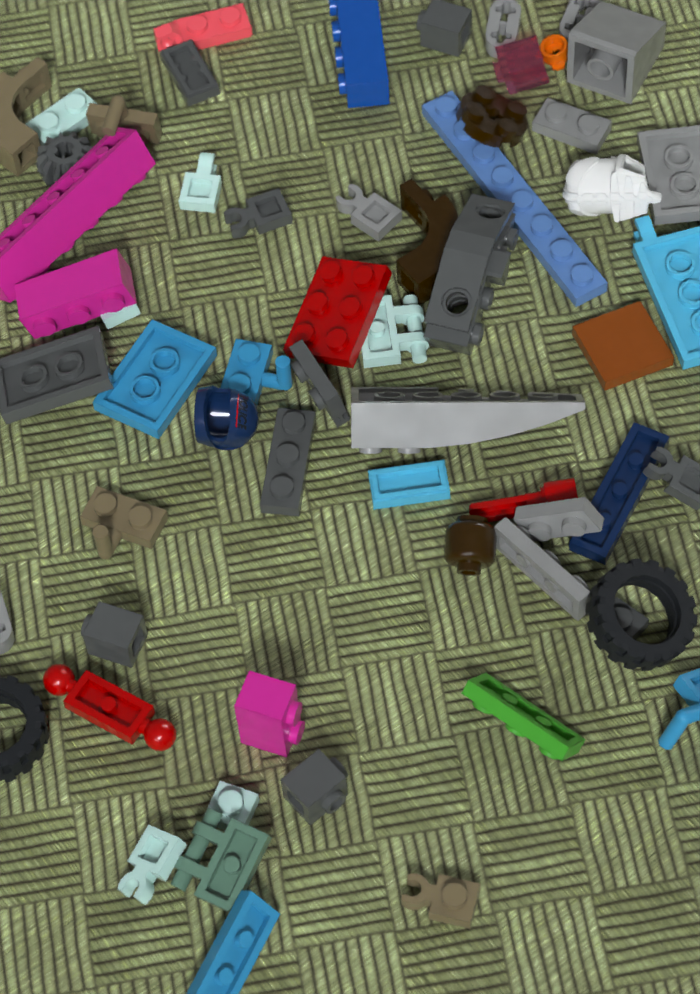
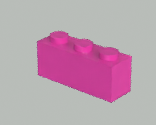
(75, 294)

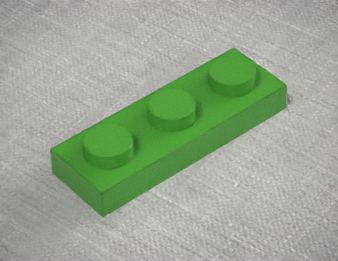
(523, 717)

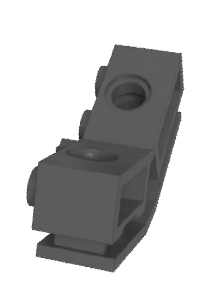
(470, 262)

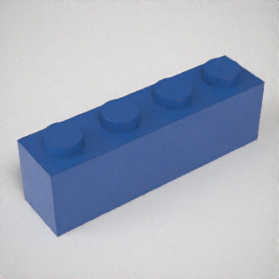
(360, 52)

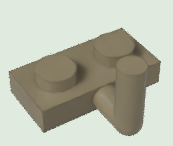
(106, 119)
(121, 517)

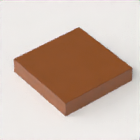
(622, 345)

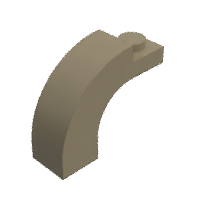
(17, 140)

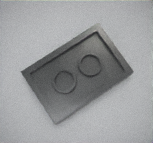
(54, 375)

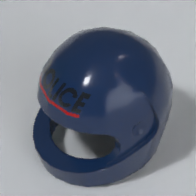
(224, 418)

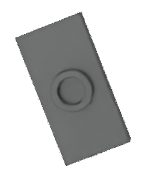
(190, 72)

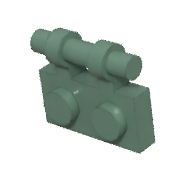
(232, 864)

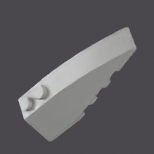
(428, 419)

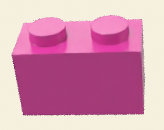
(269, 714)

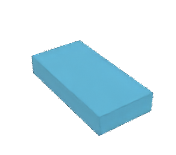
(409, 484)

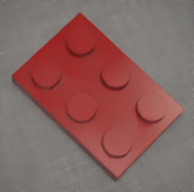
(339, 310)

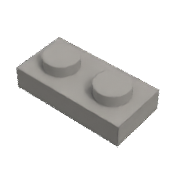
(572, 125)
(559, 518)

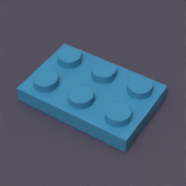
(155, 378)

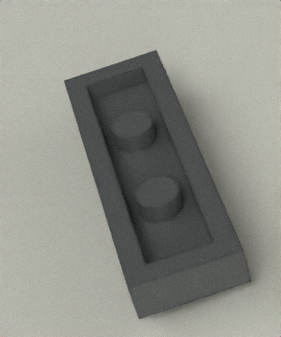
(288, 462)

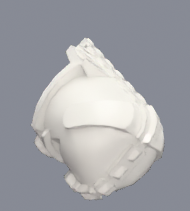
(608, 187)

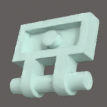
(384, 344)

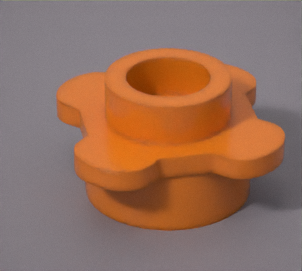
(552, 45)

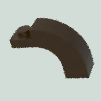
(435, 218)

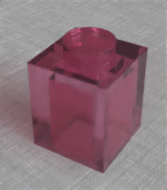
(521, 65)

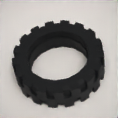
(671, 594)
(30, 745)

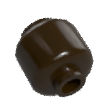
(470, 544)

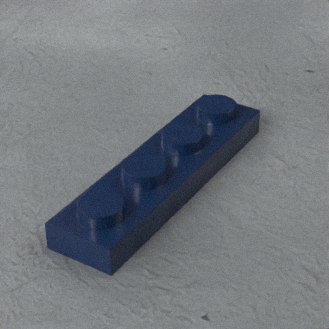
(620, 492)

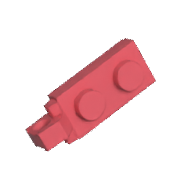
(206, 28)

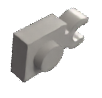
(370, 214)

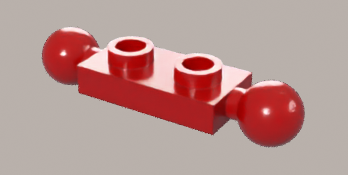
(109, 707)

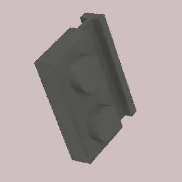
(322, 391)

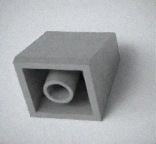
(614, 51)

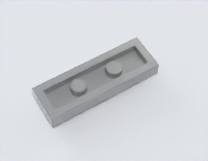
(542, 568)

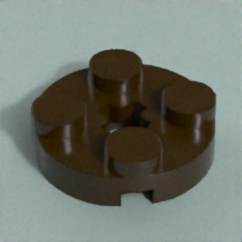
(492, 117)

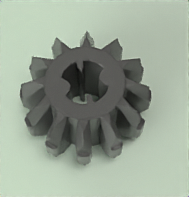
(60, 155)

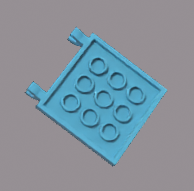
(673, 279)

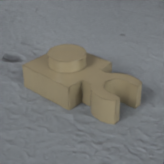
(449, 900)

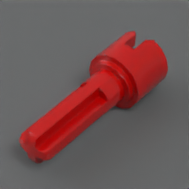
(505, 507)

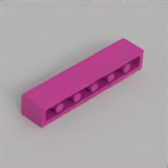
(71, 207)

